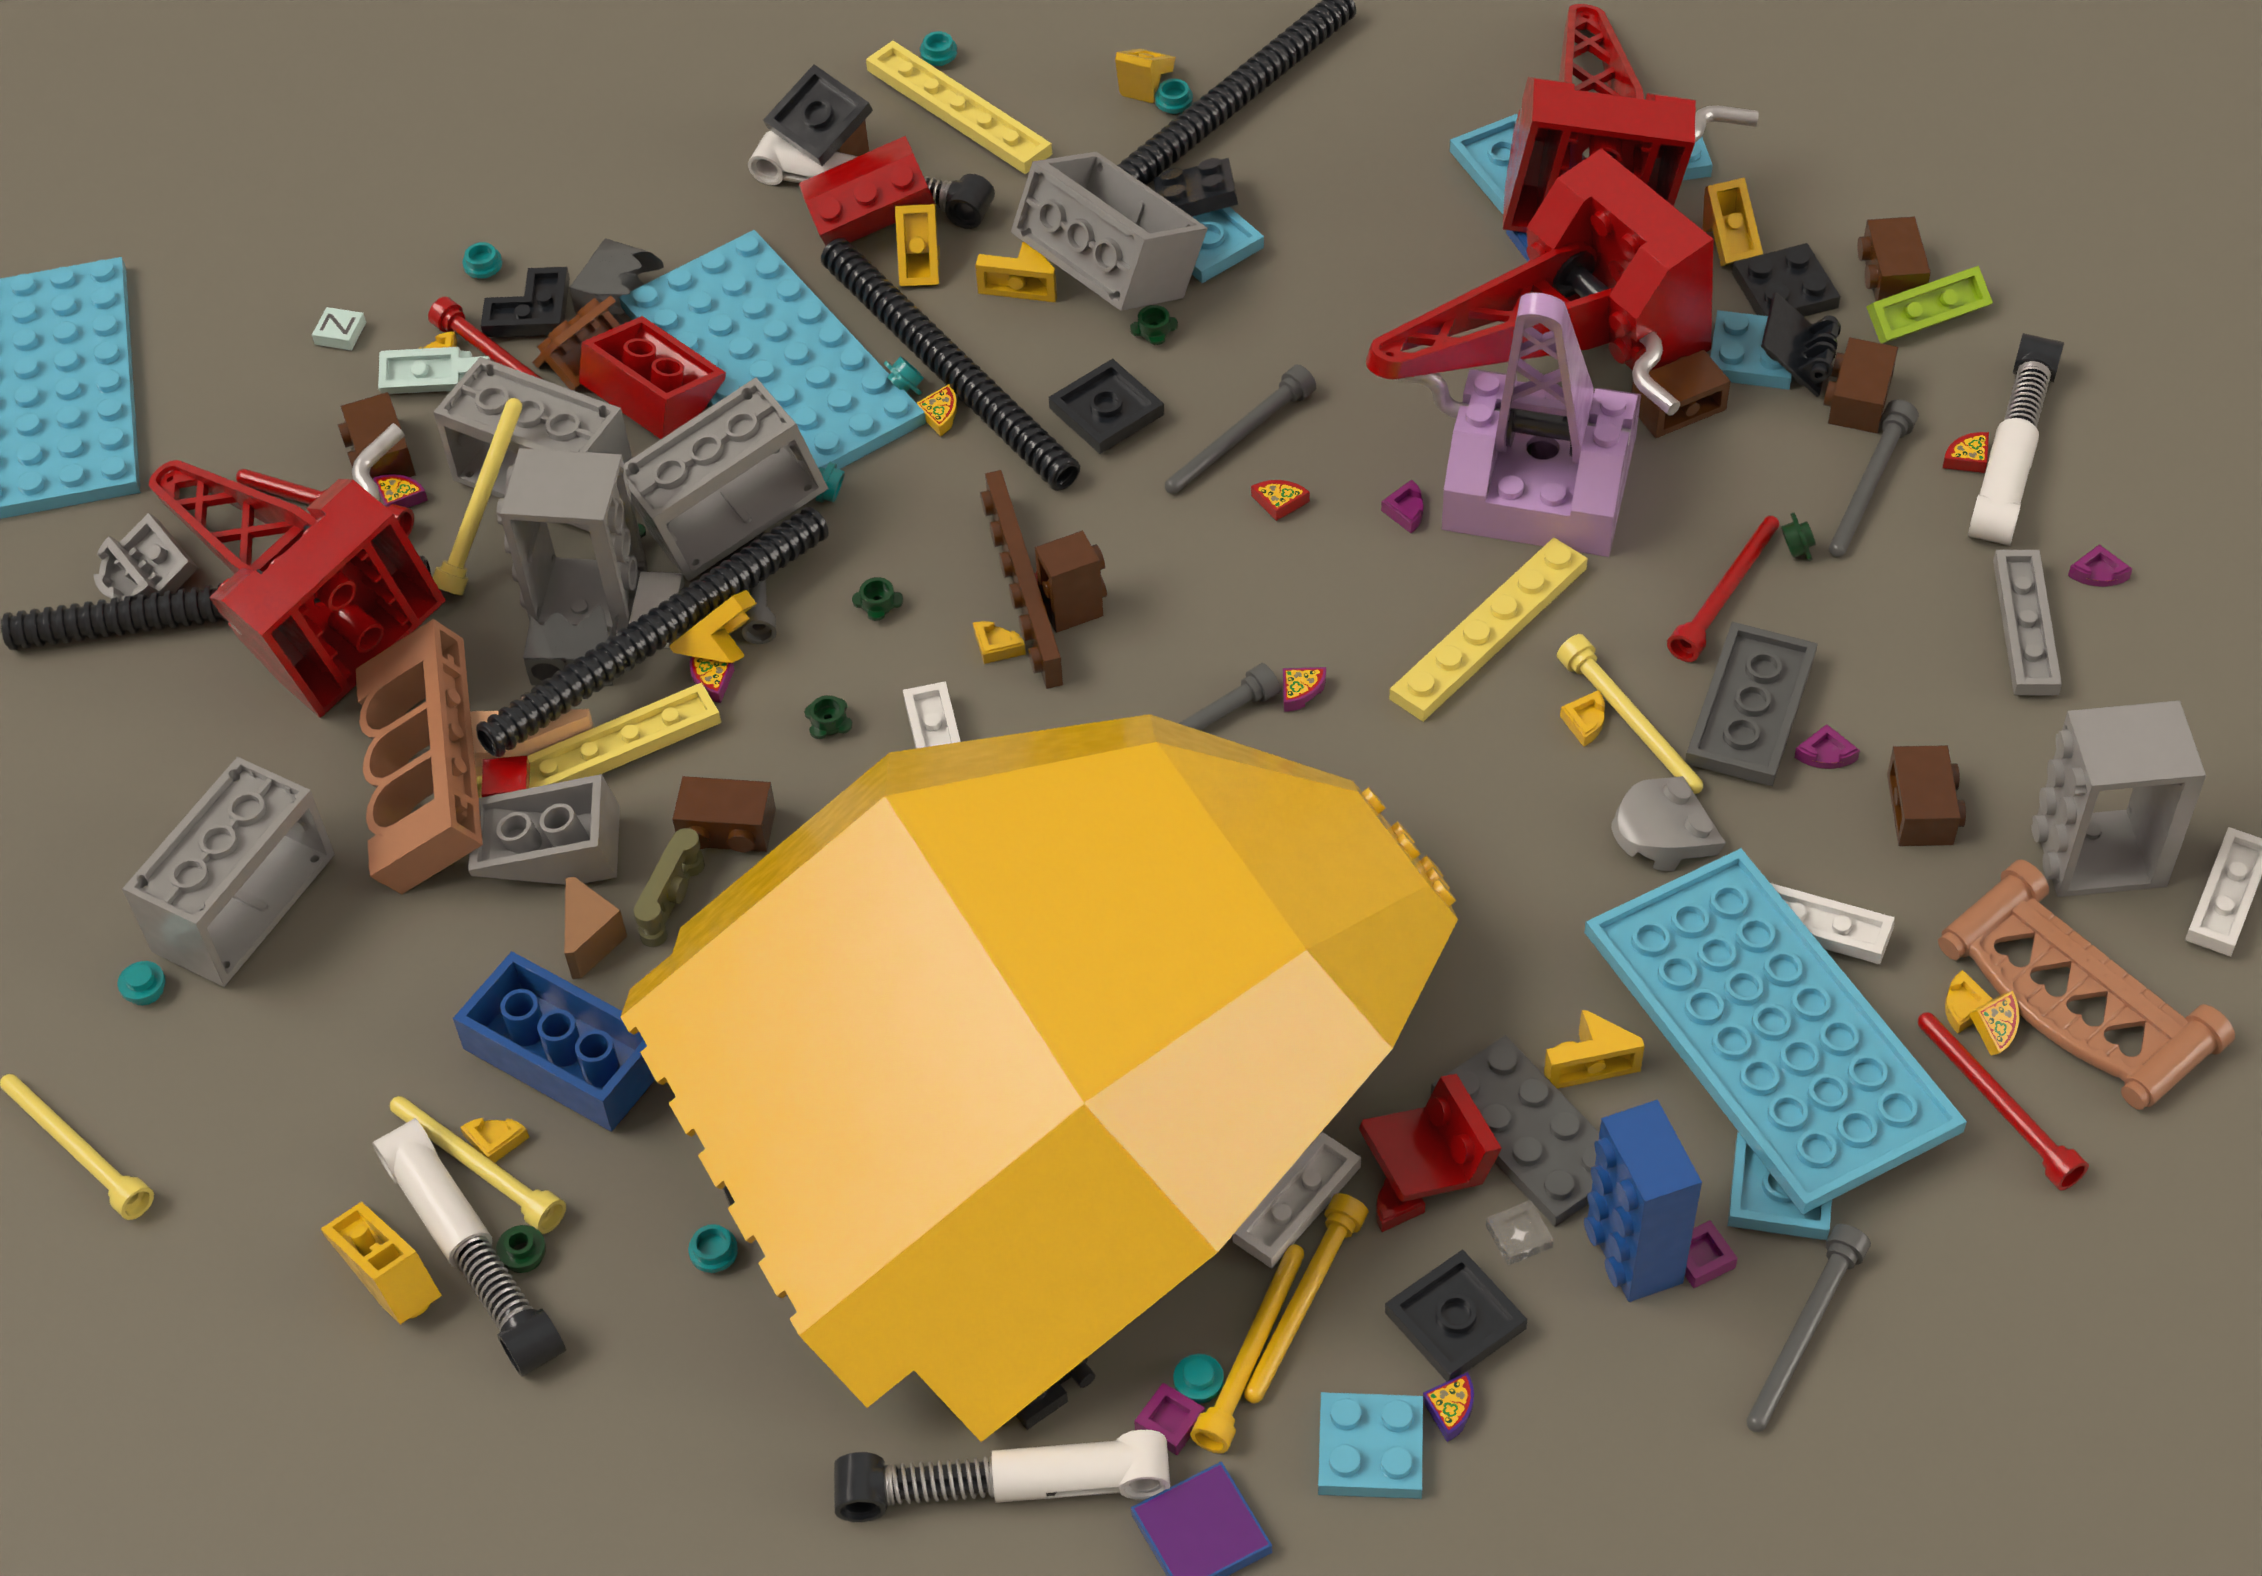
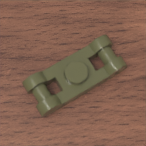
(668, 885)

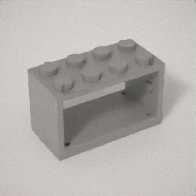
(1108, 230)
(548, 421)
(723, 478)
(572, 490)
(2111, 750)
(229, 871)

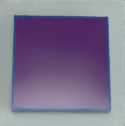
(1202, 1526)

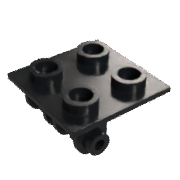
(1798, 345)

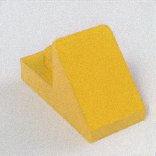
(1141, 72)
(1732, 220)
(917, 245)
(1022, 277)
(711, 635)
(1601, 1054)

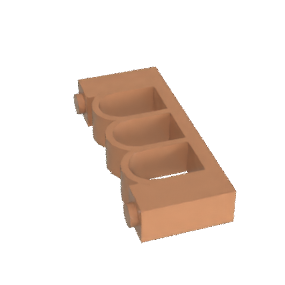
(422, 843)

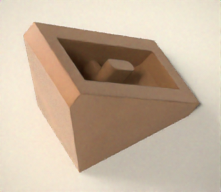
(591, 927)

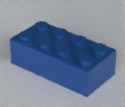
(556, 1040)
(1642, 1201)

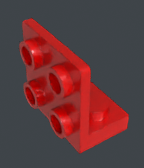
(1433, 1146)

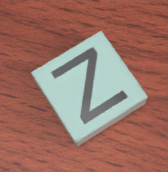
(339, 328)

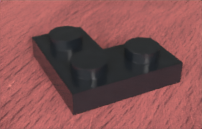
(535, 312)

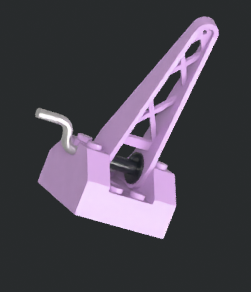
(1576, 440)

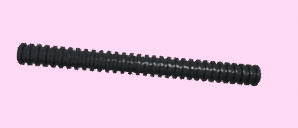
(1237, 89)
(951, 365)
(113, 617)
(650, 632)

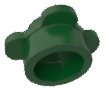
(1154, 324)
(1798, 537)
(877, 598)
(824, 708)

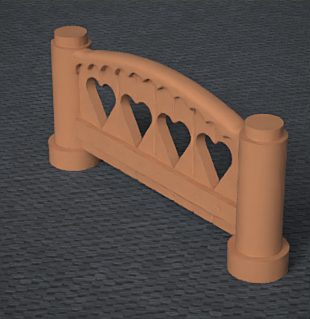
(2169, 1041)

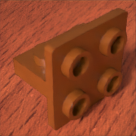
(564, 343)

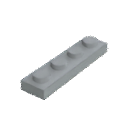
(2027, 622)

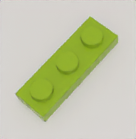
(1929, 304)

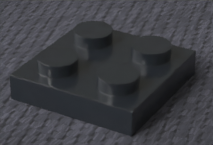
(818, 115)
(1199, 188)
(1790, 273)
(1106, 406)
(1455, 1316)

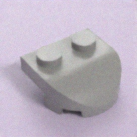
(143, 562)
(1665, 823)

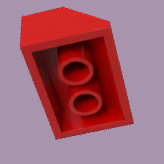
(864, 192)
(649, 375)

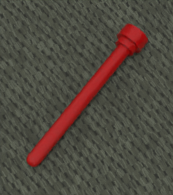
(449, 317)
(308, 495)
(1690, 638)
(2062, 1165)

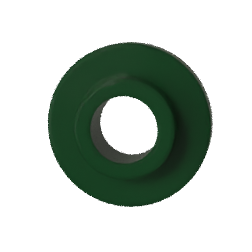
(526, 1258)

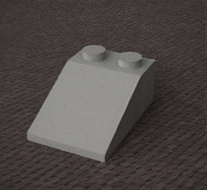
(549, 833)

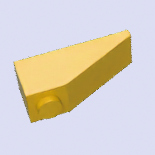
(382, 1262)

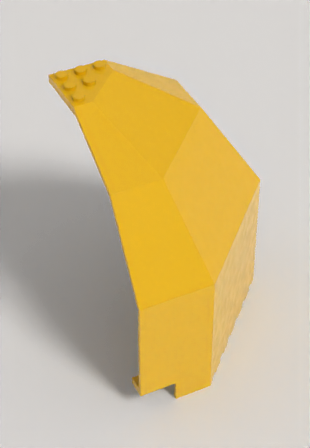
(1033, 1036)

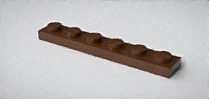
(1024, 589)

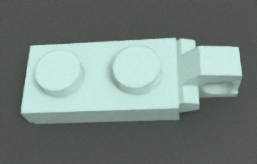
(423, 369)

